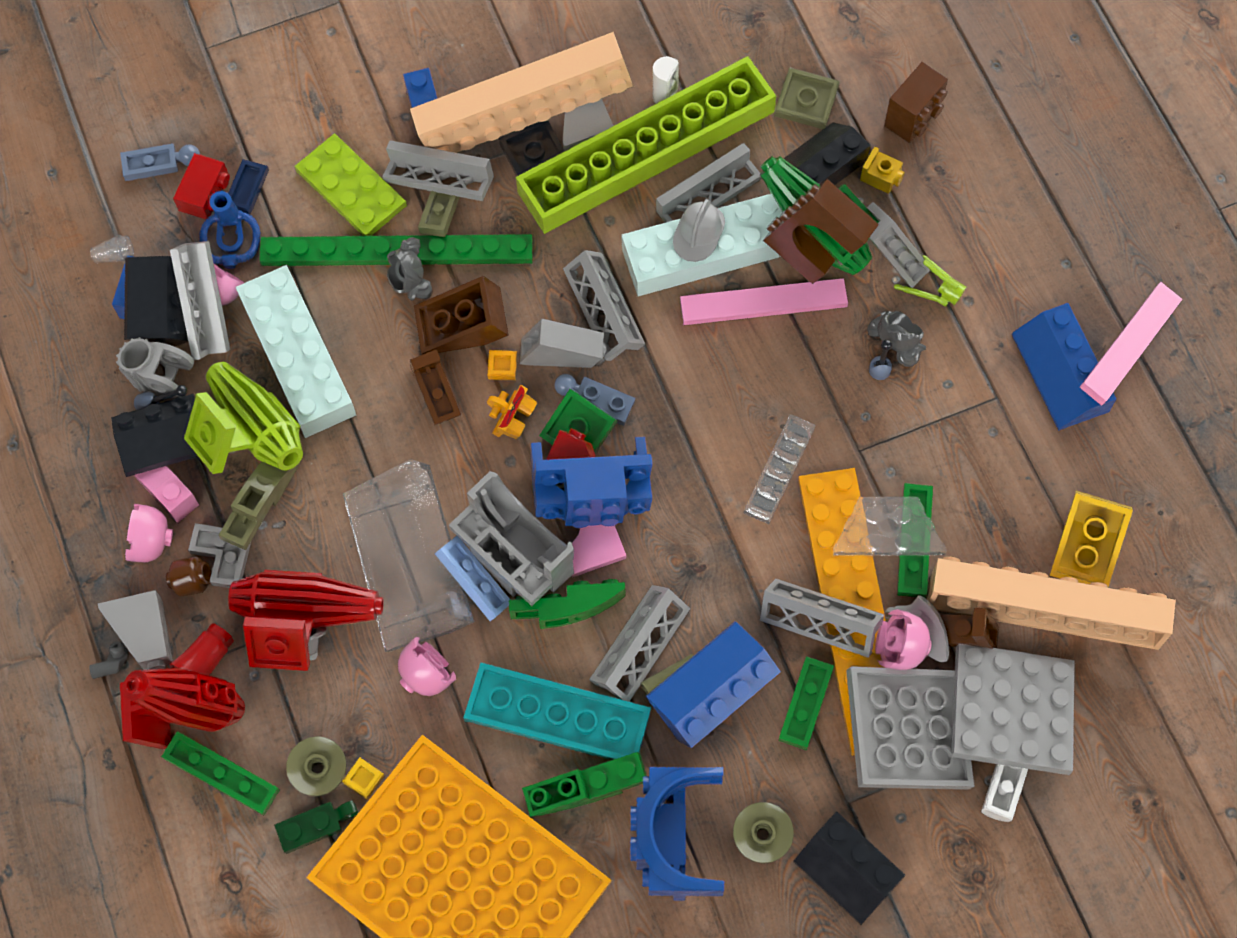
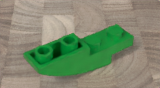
(581, 603)
(584, 786)

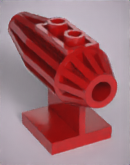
(286, 606)
(178, 697)

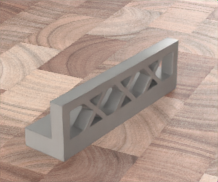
(442, 166)
(706, 179)
(897, 248)
(200, 299)
(611, 301)
(826, 609)
(632, 638)

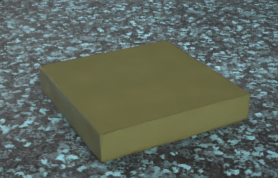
(807, 98)

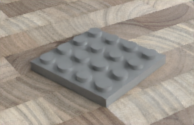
(1013, 709)
(905, 729)

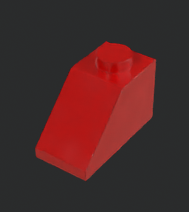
(570, 445)

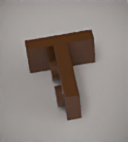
(434, 387)
(972, 630)

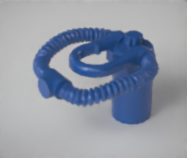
(227, 215)

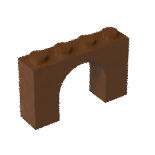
(827, 210)

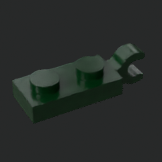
(313, 825)

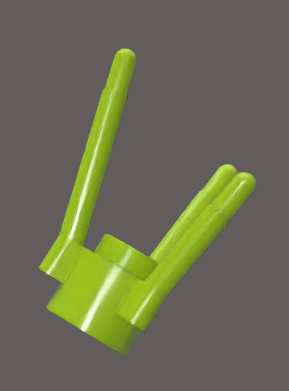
(950, 288)

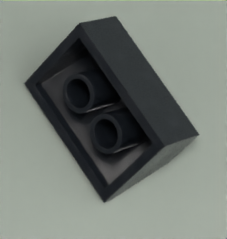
(831, 154)
(153, 301)
(153, 435)
(849, 868)

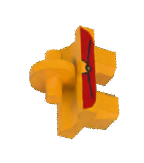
(518, 402)

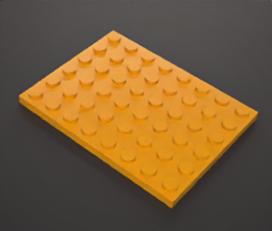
(454, 860)

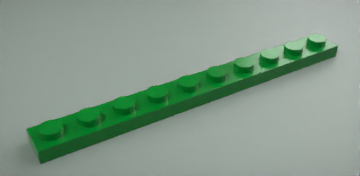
(374, 250)

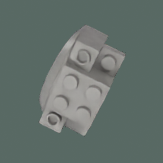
(512, 542)

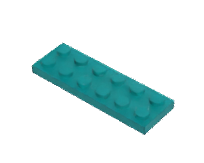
(556, 713)

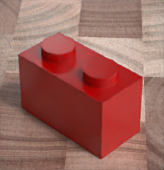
(199, 183)

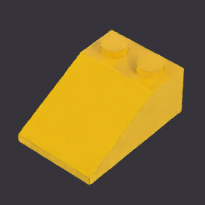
(1091, 539)

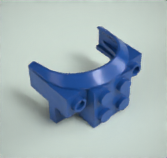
(592, 487)
(662, 832)

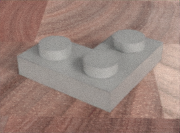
(229, 559)

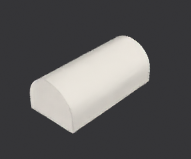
(665, 78)
(1004, 792)

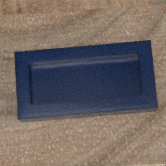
(248, 185)

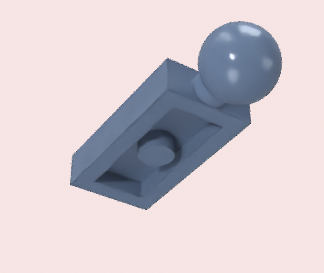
(155, 160)
(606, 398)

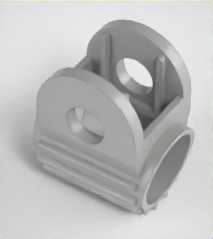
(139, 362)

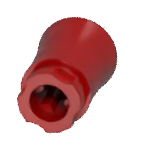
(205, 651)

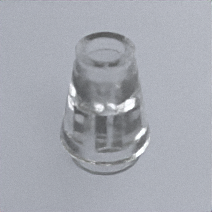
(113, 250)

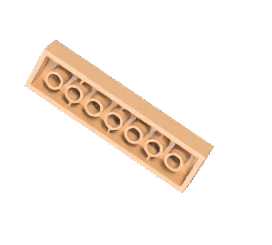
(523, 96)
(1052, 603)

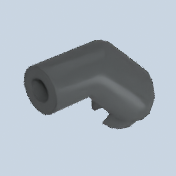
(113, 663)

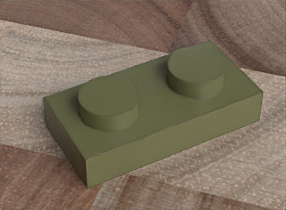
(438, 214)

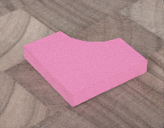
(596, 548)

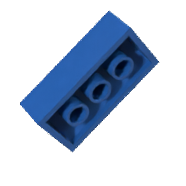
(1059, 364)
(712, 684)

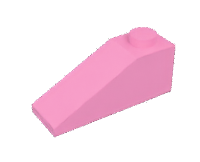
(168, 492)

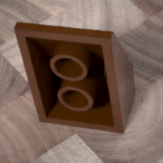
(462, 317)

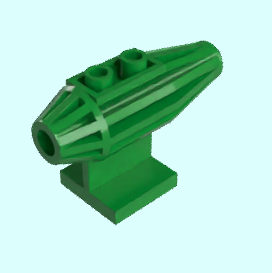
(787, 185)

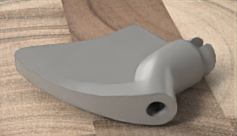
(928, 613)

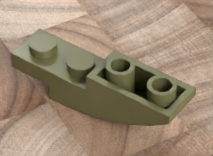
(253, 503)

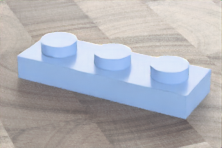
(473, 578)

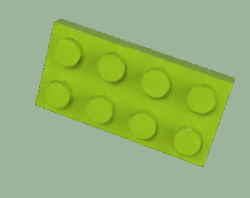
(350, 186)

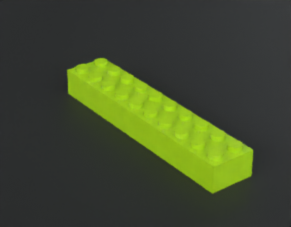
(645, 144)

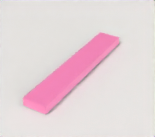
(763, 301)
(1130, 343)

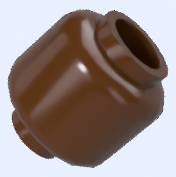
(188, 576)

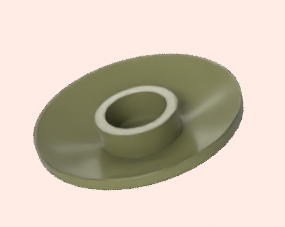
(308, 754)
(768, 818)

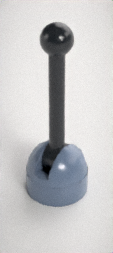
(883, 365)
(147, 398)

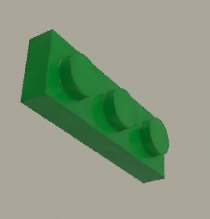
(806, 703)

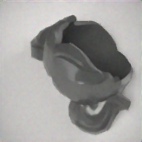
(407, 271)
(902, 333)

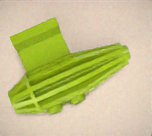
(242, 420)

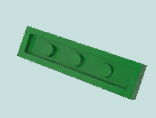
(914, 568)
(220, 773)

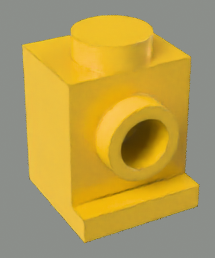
(882, 171)

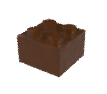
(916, 102)

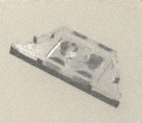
(889, 528)

